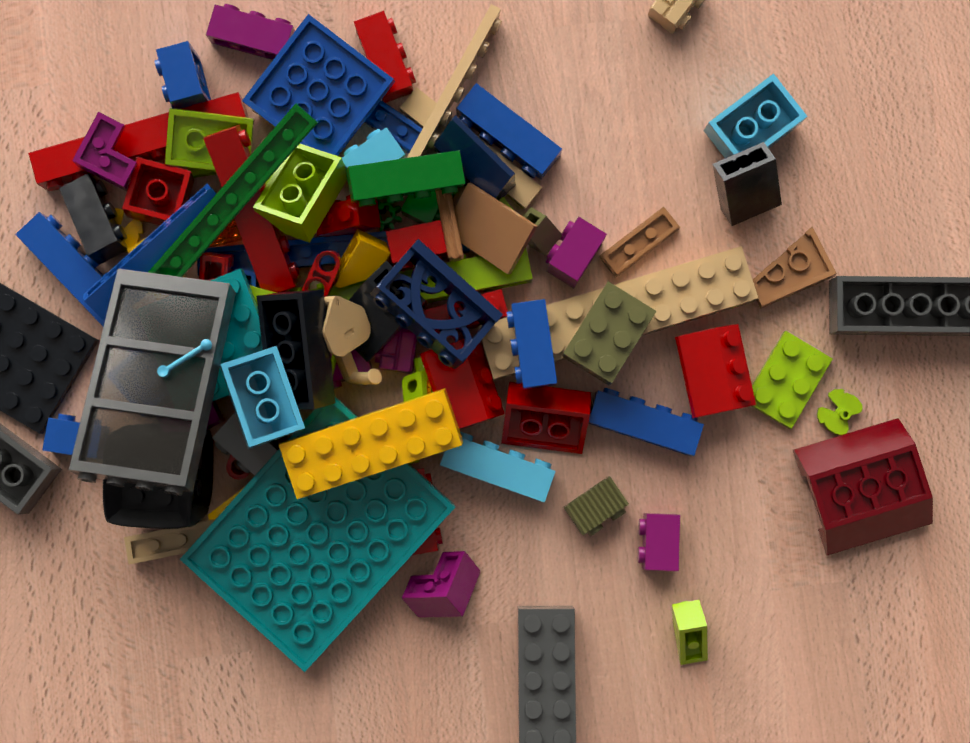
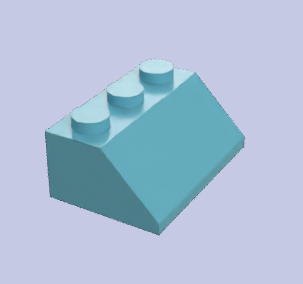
(262, 397)

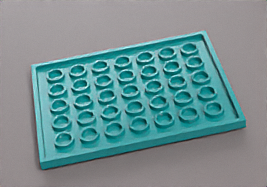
(314, 560)

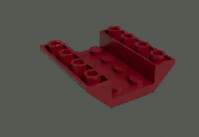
(866, 485)

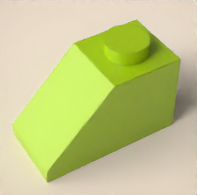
(690, 632)

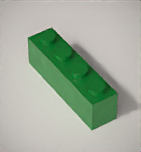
(405, 177)

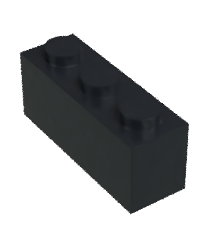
(94, 218)

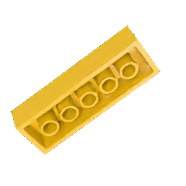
(371, 443)

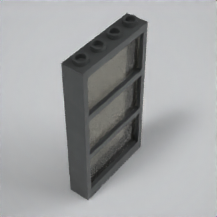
(133, 419)

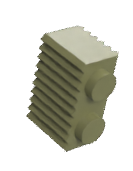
(596, 506)

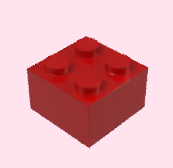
(156, 191)

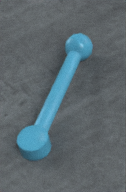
(164, 371)

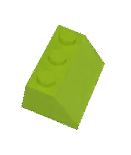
(302, 191)

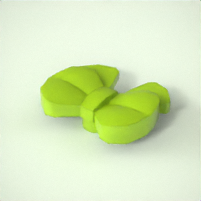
(837, 420)

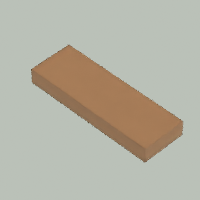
(639, 242)

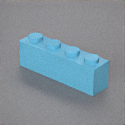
(499, 468)

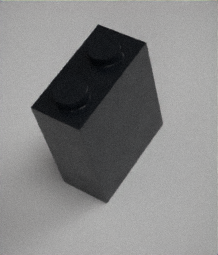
(747, 183)

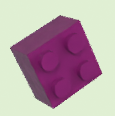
(576, 251)

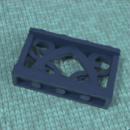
(446, 279)

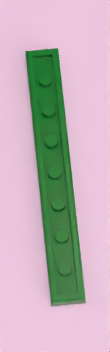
(236, 193)

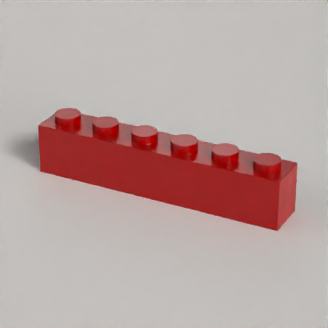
(260, 237)

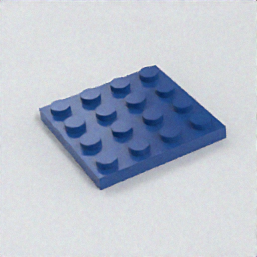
(325, 80)

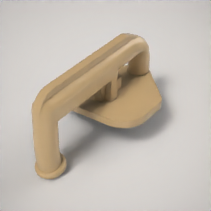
(343, 331)

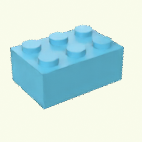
(758, 117)

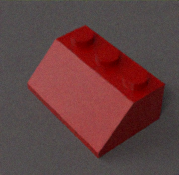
(715, 370)
(467, 386)
(546, 418)

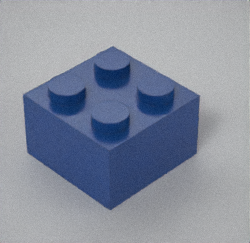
(182, 75)

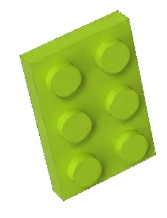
(186, 134)
(788, 379)

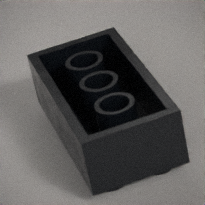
(295, 326)

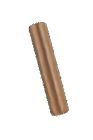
(449, 226)

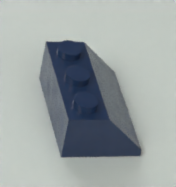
(479, 162)

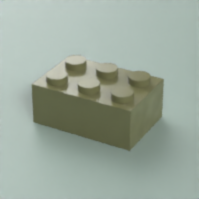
(609, 333)

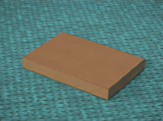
(492, 228)

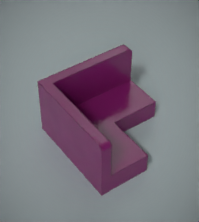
(98, 156)
(445, 591)

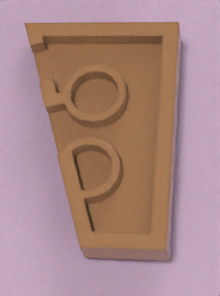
(795, 270)

